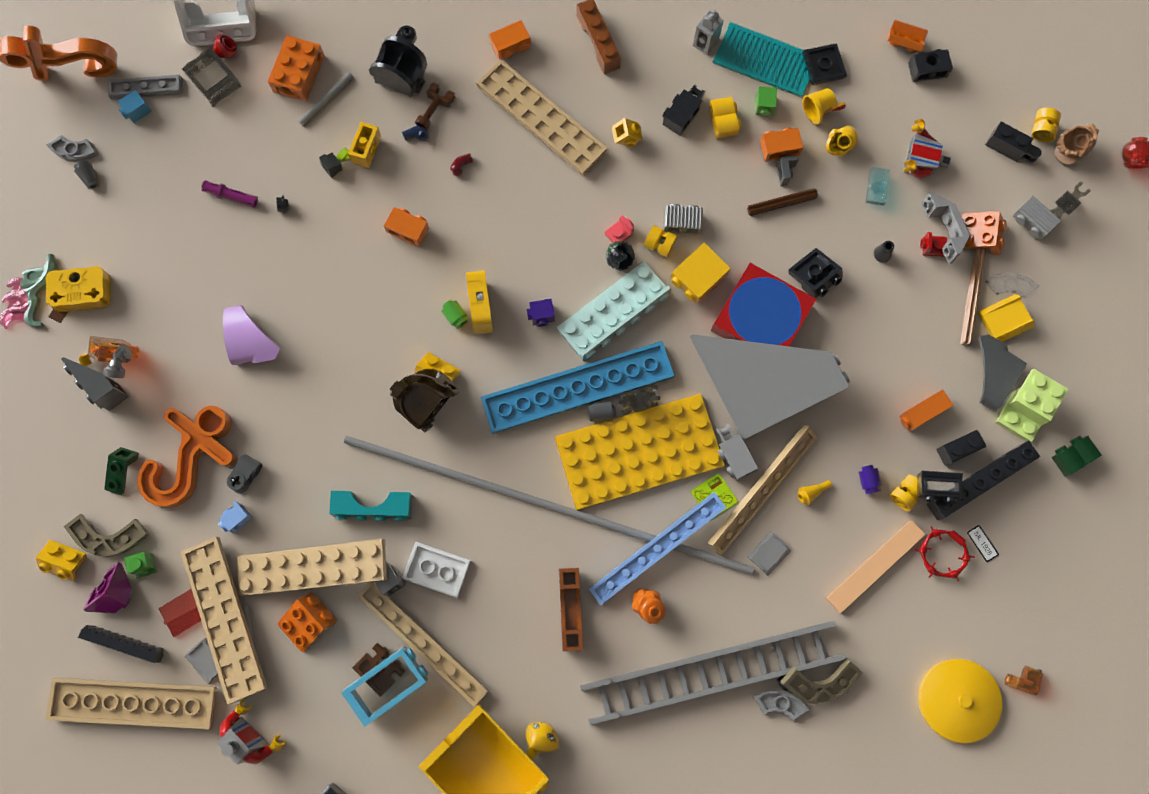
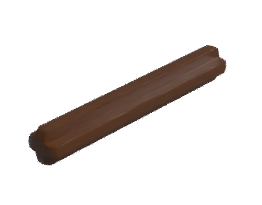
(781, 202)

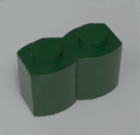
(1076, 456)

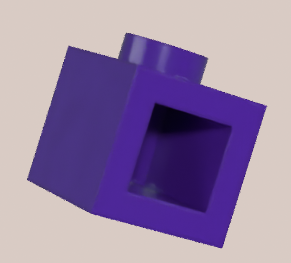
(541, 312)

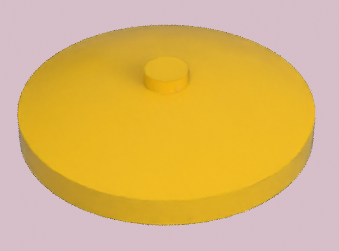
(960, 700)

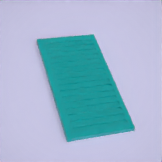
(763, 59)

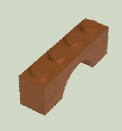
(605, 48)
(570, 609)

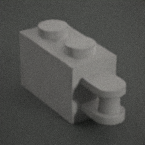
(708, 32)
(736, 454)

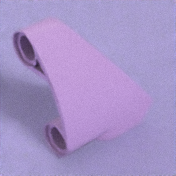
(245, 339)

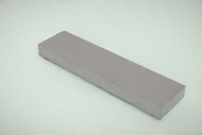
(145, 86)

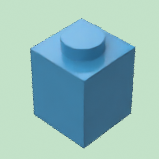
(133, 107)

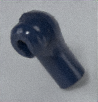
(417, 132)

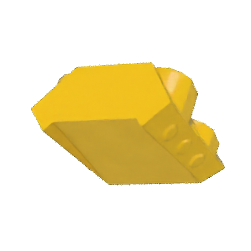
(1006, 318)

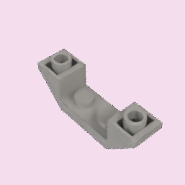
(938, 206)

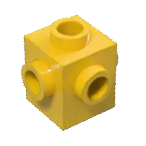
(627, 132)

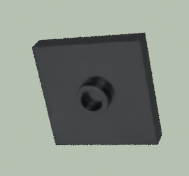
(824, 64)

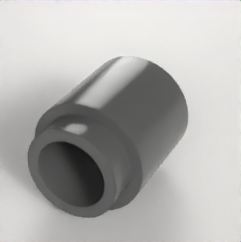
(601, 412)

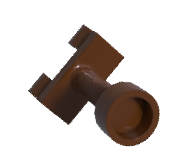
(432, 93)

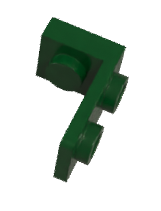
(117, 469)

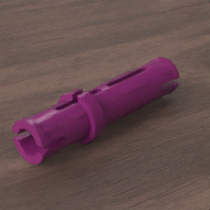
(222, 191)

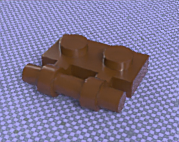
(382, 680)

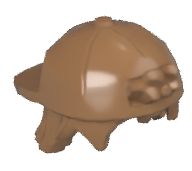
(1076, 143)

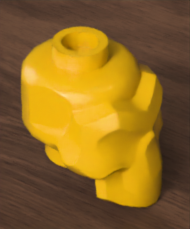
(842, 140)

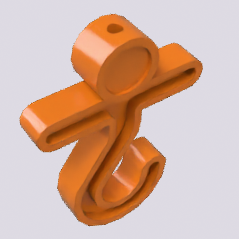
(19, 52)
(197, 437)

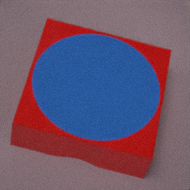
(763, 309)

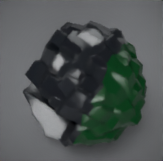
(620, 255)

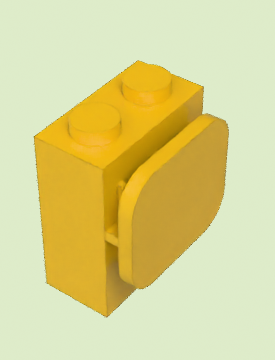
(700, 273)

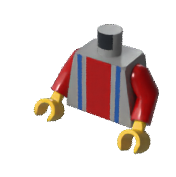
(924, 153)
(242, 741)

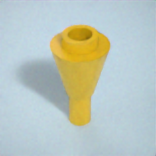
(810, 493)

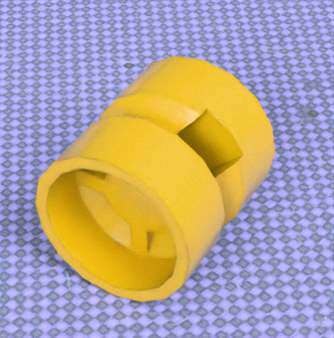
(1046, 125)
(654, 238)
(906, 495)

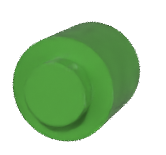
(454, 314)

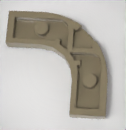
(101, 545)
(825, 690)

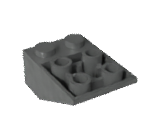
(99, 388)

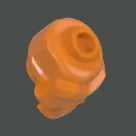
(648, 605)

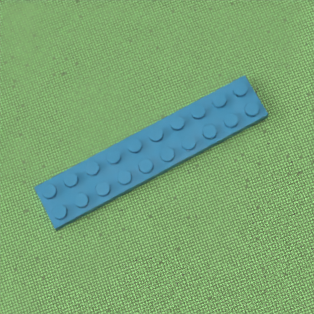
(577, 387)

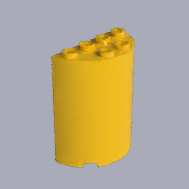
(482, 761)

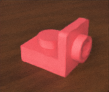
(621, 230)

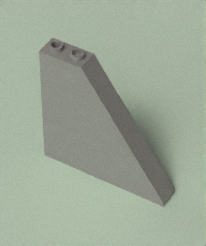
(768, 380)

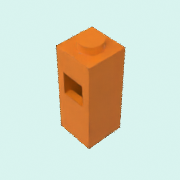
(925, 410)

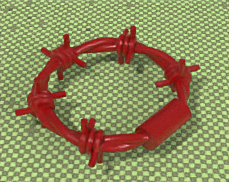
(957, 538)

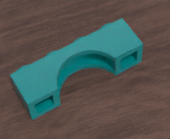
(396, 506)

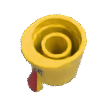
(820, 104)

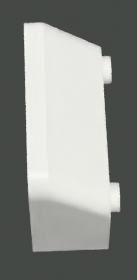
(203, 29)

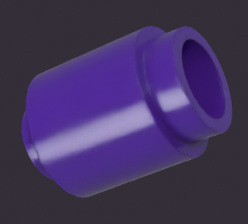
(870, 479)

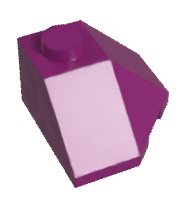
(111, 593)

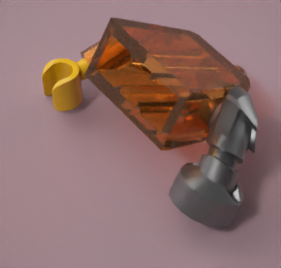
(109, 350)

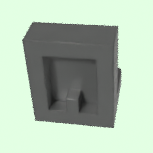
(785, 170)

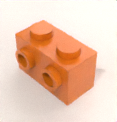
(510, 40)
(781, 143)
(406, 226)

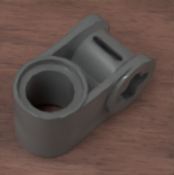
(245, 472)

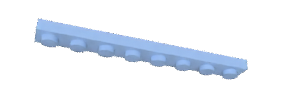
(657, 548)

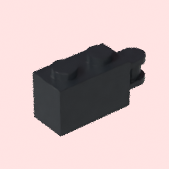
(683, 110)
(1013, 143)

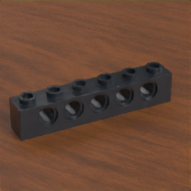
(987, 478)

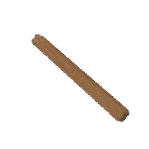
(973, 296)

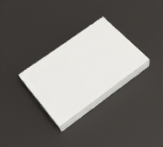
(436, 569)

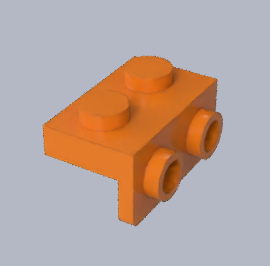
(907, 36)

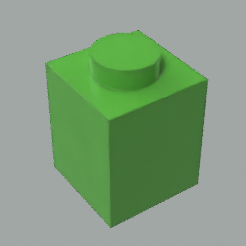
(766, 101)

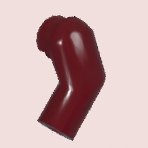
(459, 162)

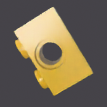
(364, 145)

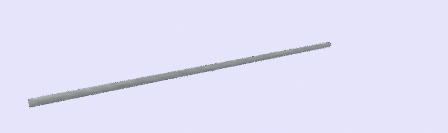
(542, 503)

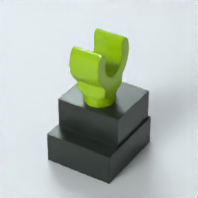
(332, 164)

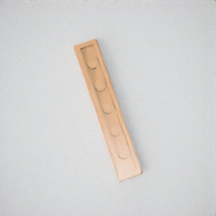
(875, 566)

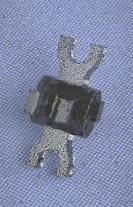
(1069, 201)
(639, 400)

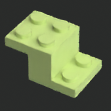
(1031, 405)

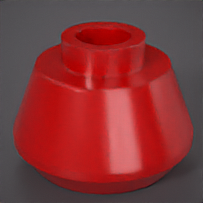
(224, 47)

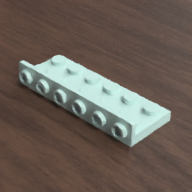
(613, 311)

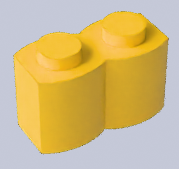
(724, 117)

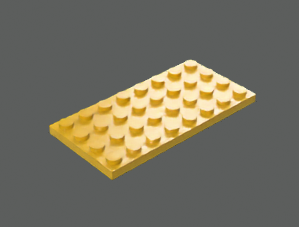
(638, 451)

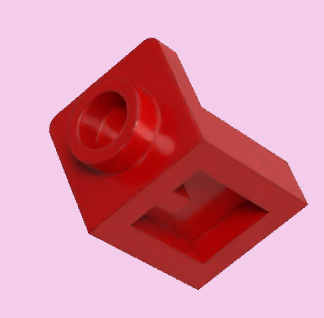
(932, 245)

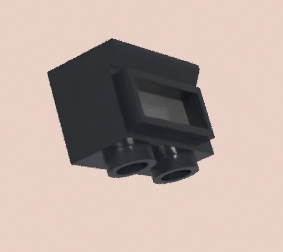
(939, 486)

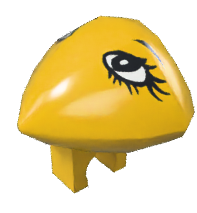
(541, 738)

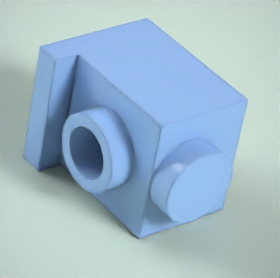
(234, 518)

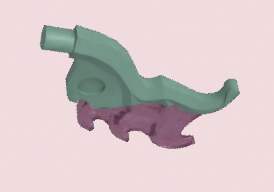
(23, 297)

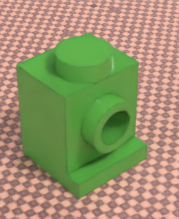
(140, 564)

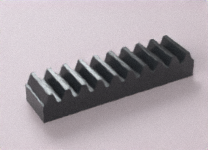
(121, 643)

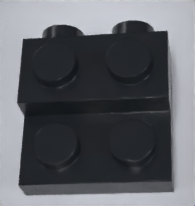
(816, 273)

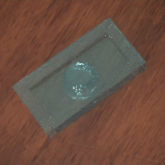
(877, 186)

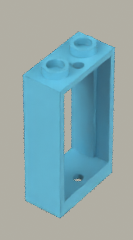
(358, 704)

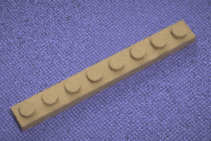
(762, 490)
(423, 644)

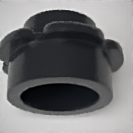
(282, 204)

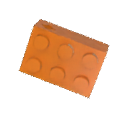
(296, 68)

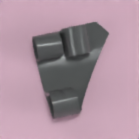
(1000, 371)

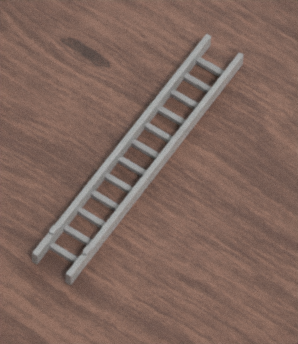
(717, 654)

